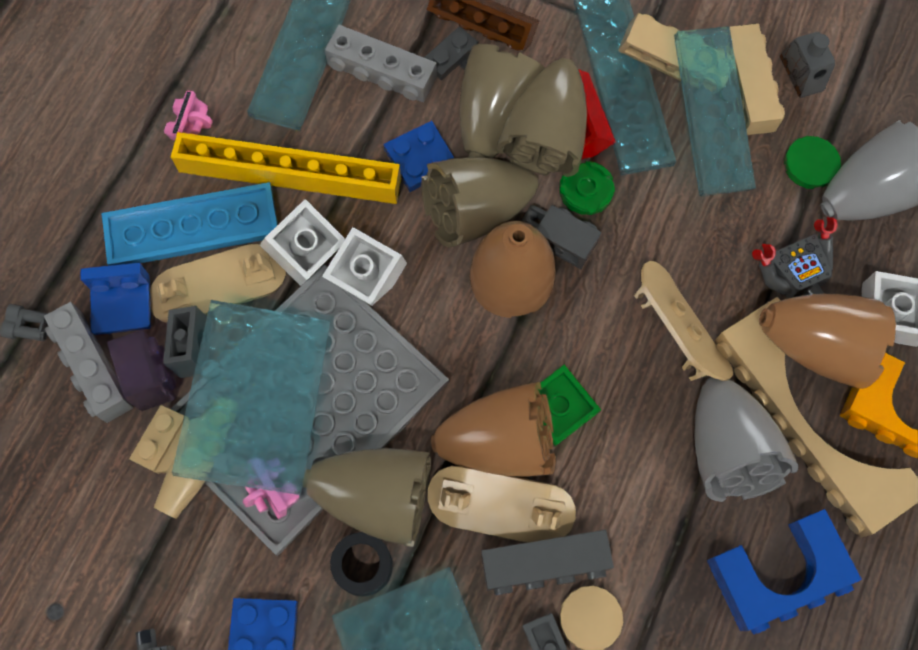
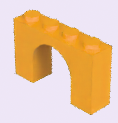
(874, 411)

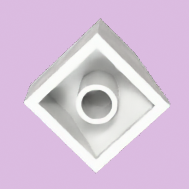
(365, 267)

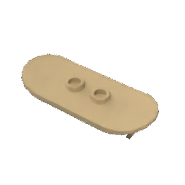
(226, 277)
(682, 323)
(500, 504)

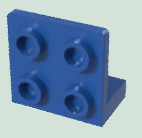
(118, 297)

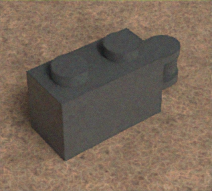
(567, 235)

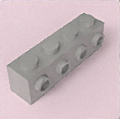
(381, 63)
(88, 363)

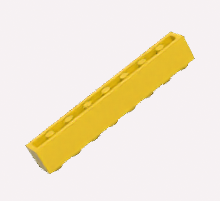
(287, 167)

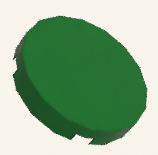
(812, 162)
(588, 189)

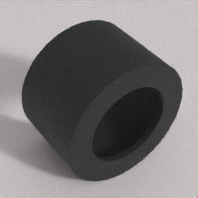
(372, 586)

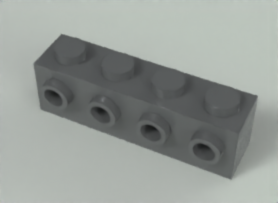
(547, 560)

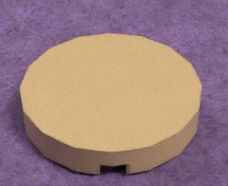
(591, 618)

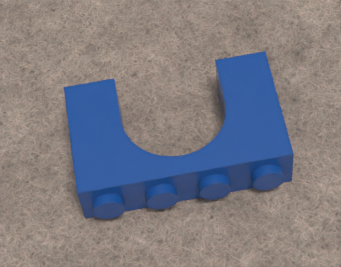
(827, 572)

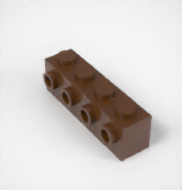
(489, 18)

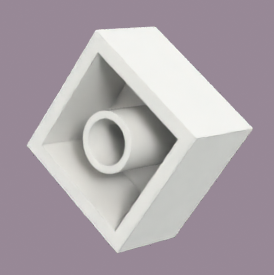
(302, 242)
(902, 296)

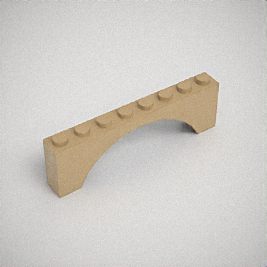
(863, 493)

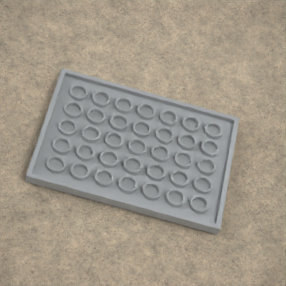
(365, 397)

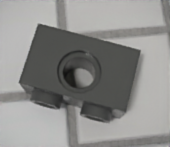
(183, 340)

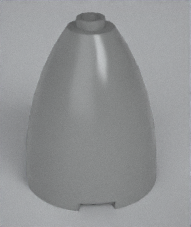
(877, 177)
(738, 443)

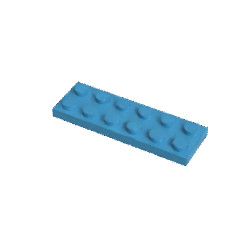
(189, 225)

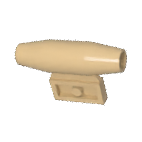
(157, 453)

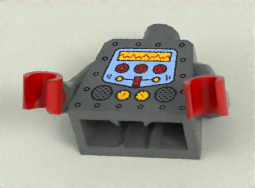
(800, 266)

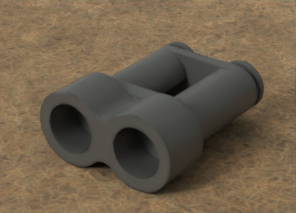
(15, 320)

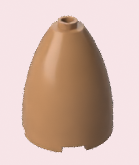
(513, 270)
(833, 335)
(501, 434)

